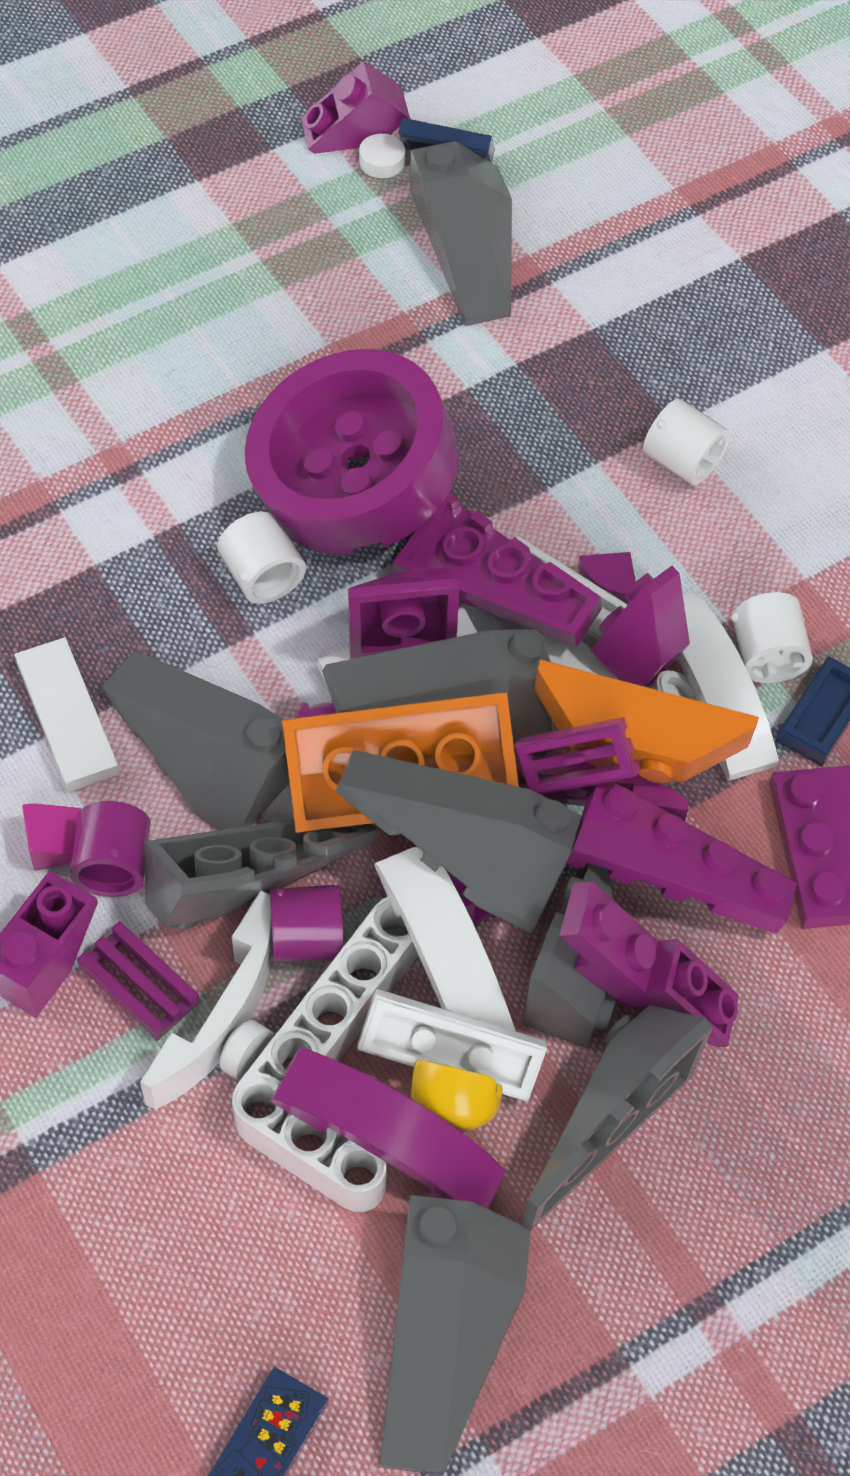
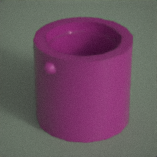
(110, 849)
(306, 923)

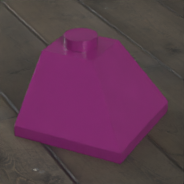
(402, 611)

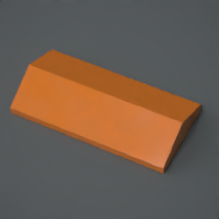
(450, 735)

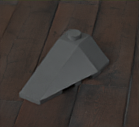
(468, 225)
(449, 670)
(208, 740)
(483, 832)
(226, 868)
(558, 995)
(634, 1078)
(453, 1310)

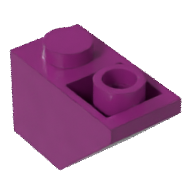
(354, 109)
(648, 632)
(43, 942)

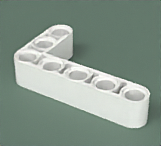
(351, 998)

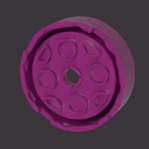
(344, 410)

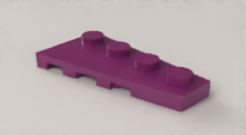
(501, 574)
(663, 850)

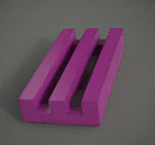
(618, 747)
(108, 949)

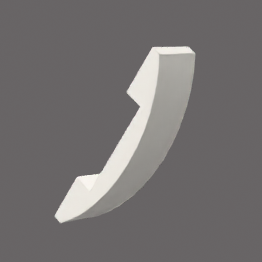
(722, 680)
(444, 938)
(185, 1063)

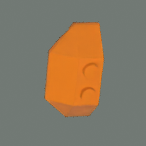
(668, 732)

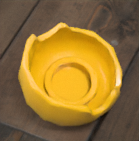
(456, 1094)

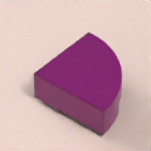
(610, 572)

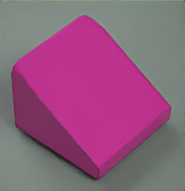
(50, 833)

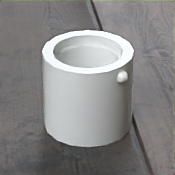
(686, 441)
(261, 557)
(772, 637)

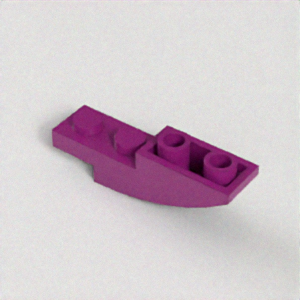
(639, 968)

